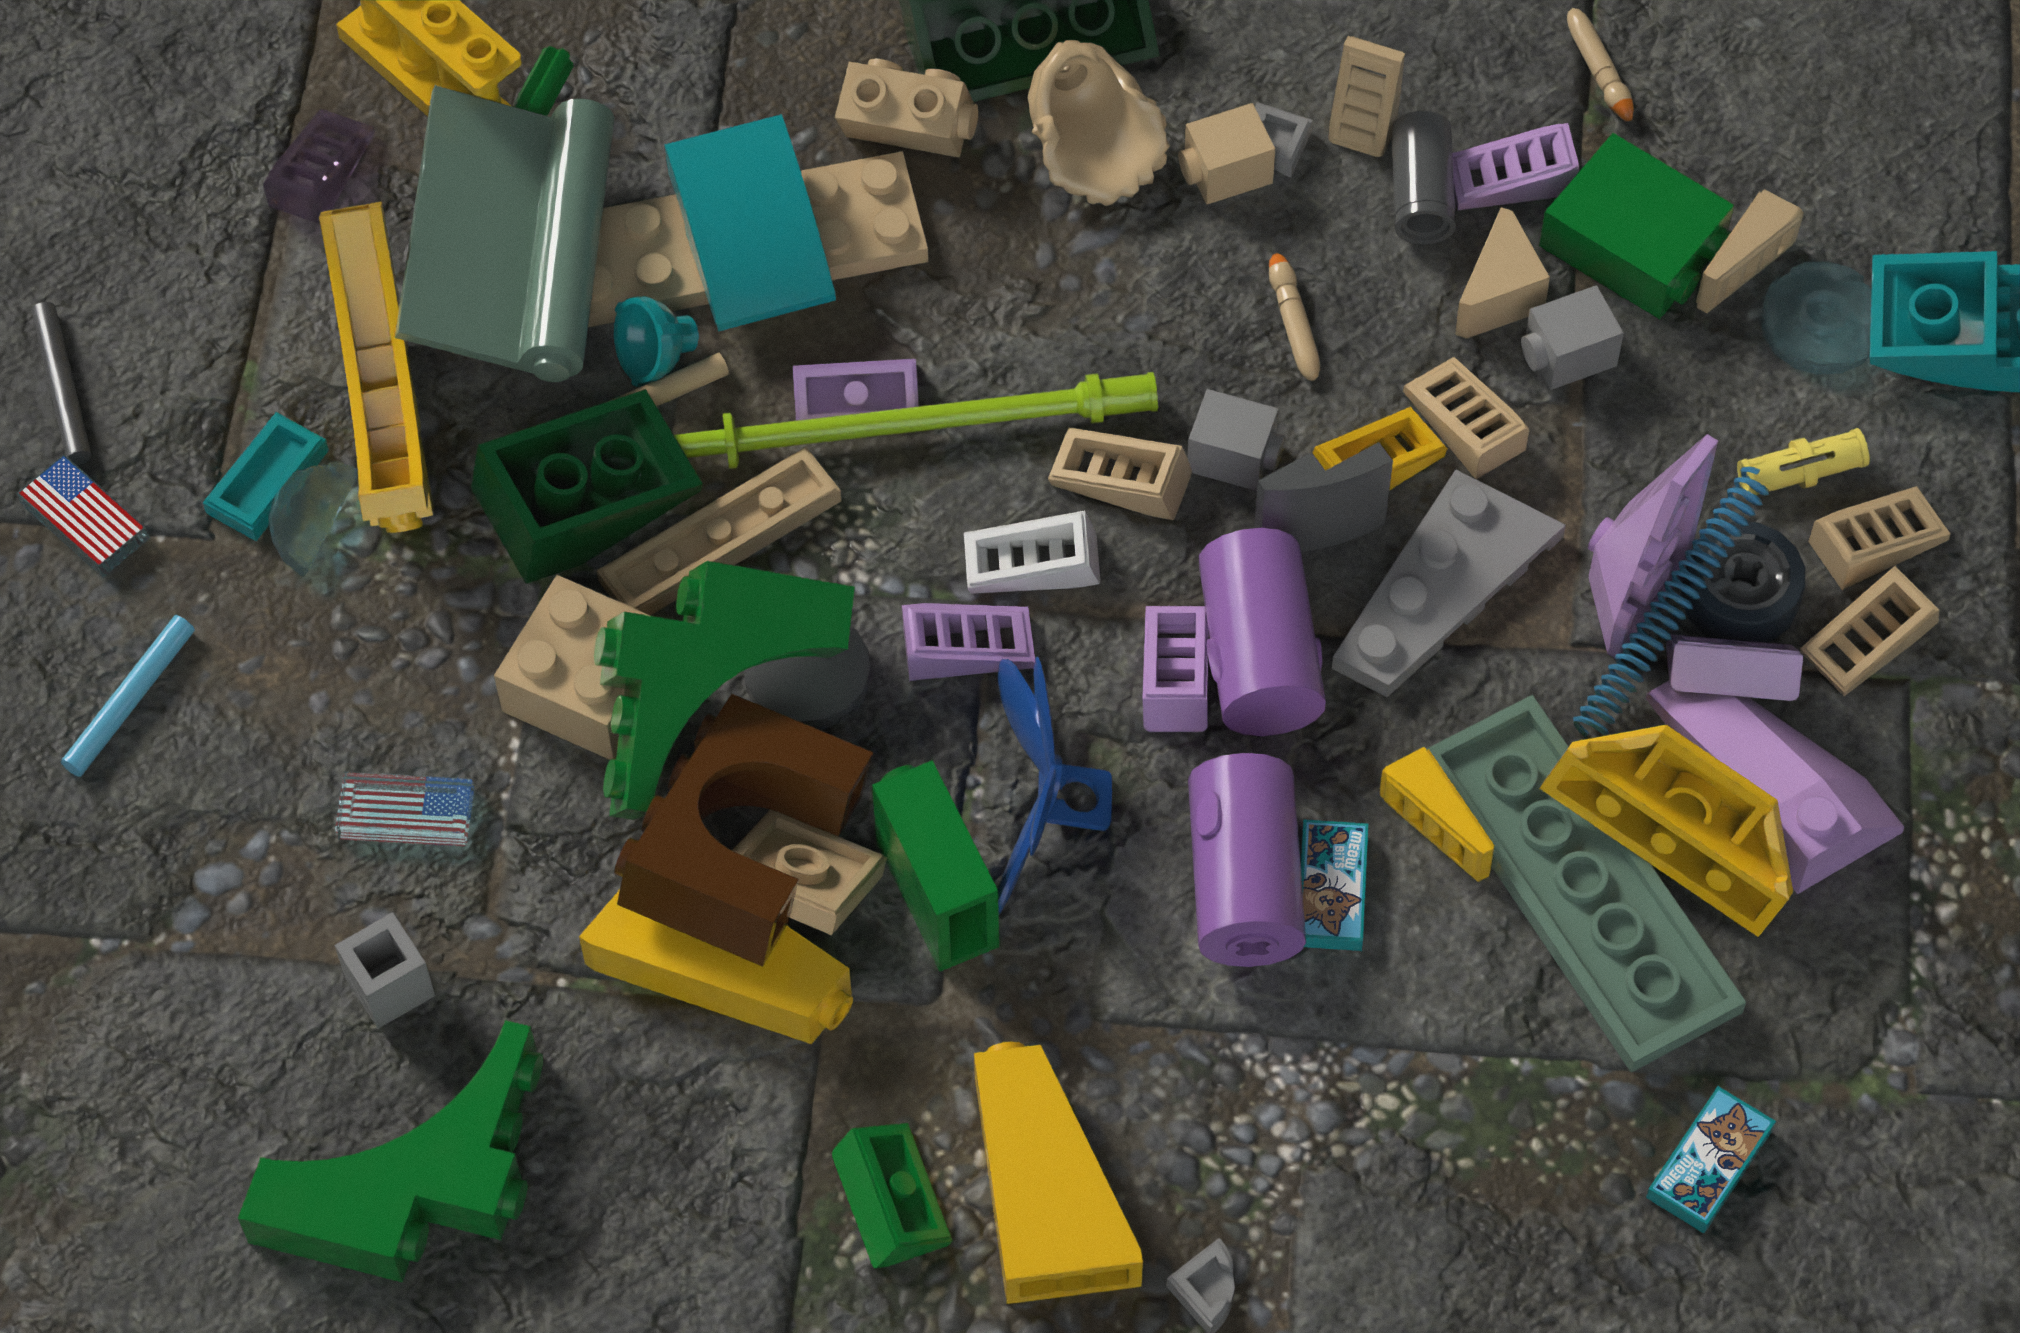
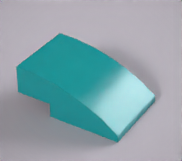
(749, 222)
(1947, 318)

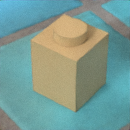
(1227, 154)

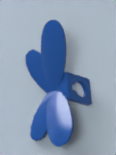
(1033, 727)

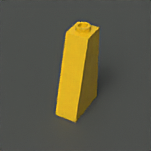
(792, 994)
(1048, 1193)

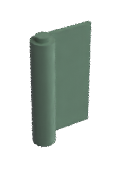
(507, 232)

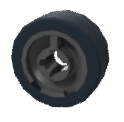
(1737, 608)

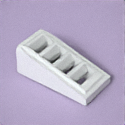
(1057, 573)

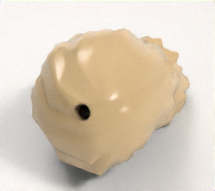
(1095, 124)

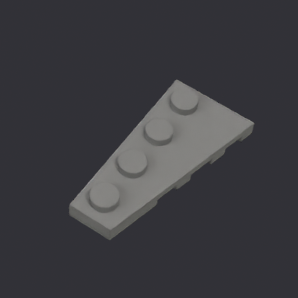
(1443, 577)

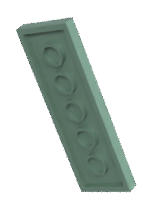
(1587, 894)

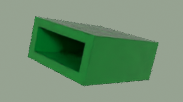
(1636, 226)
(936, 864)

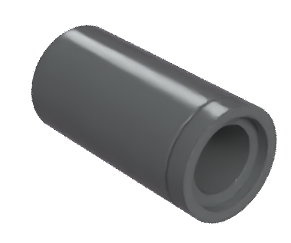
(1423, 177)

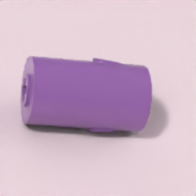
(1261, 632)
(1246, 860)

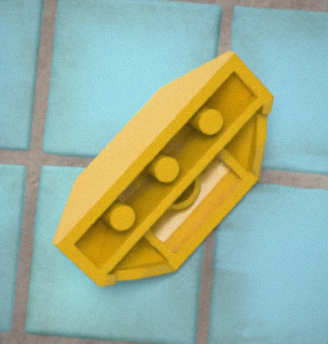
(1682, 817)

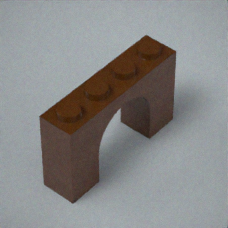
(740, 759)

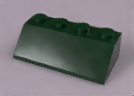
(1002, 42)

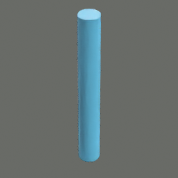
(127, 696)

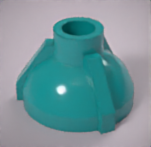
(651, 338)

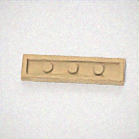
(722, 532)

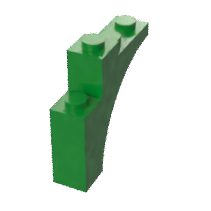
(672, 666)
(373, 1204)

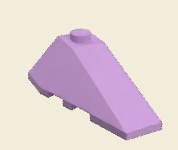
(1647, 543)
(1824, 805)

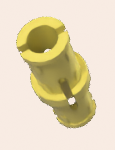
(1842, 453)

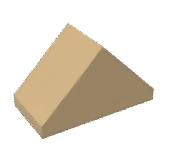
(1504, 280)

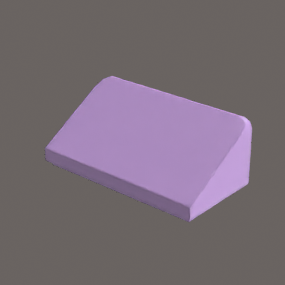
(854, 388)
(1734, 667)

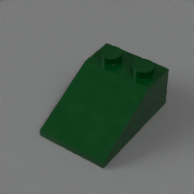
(581, 483)

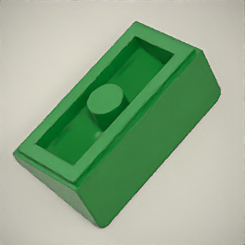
(890, 1194)

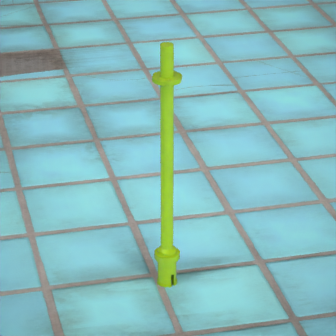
(1089, 399)

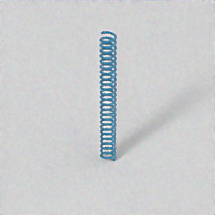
(1640, 634)

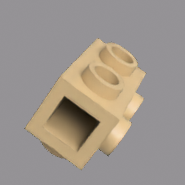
(906, 107)

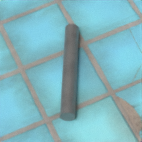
(61, 383)

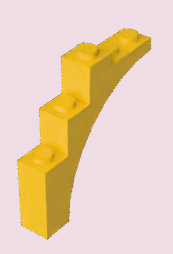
(377, 368)

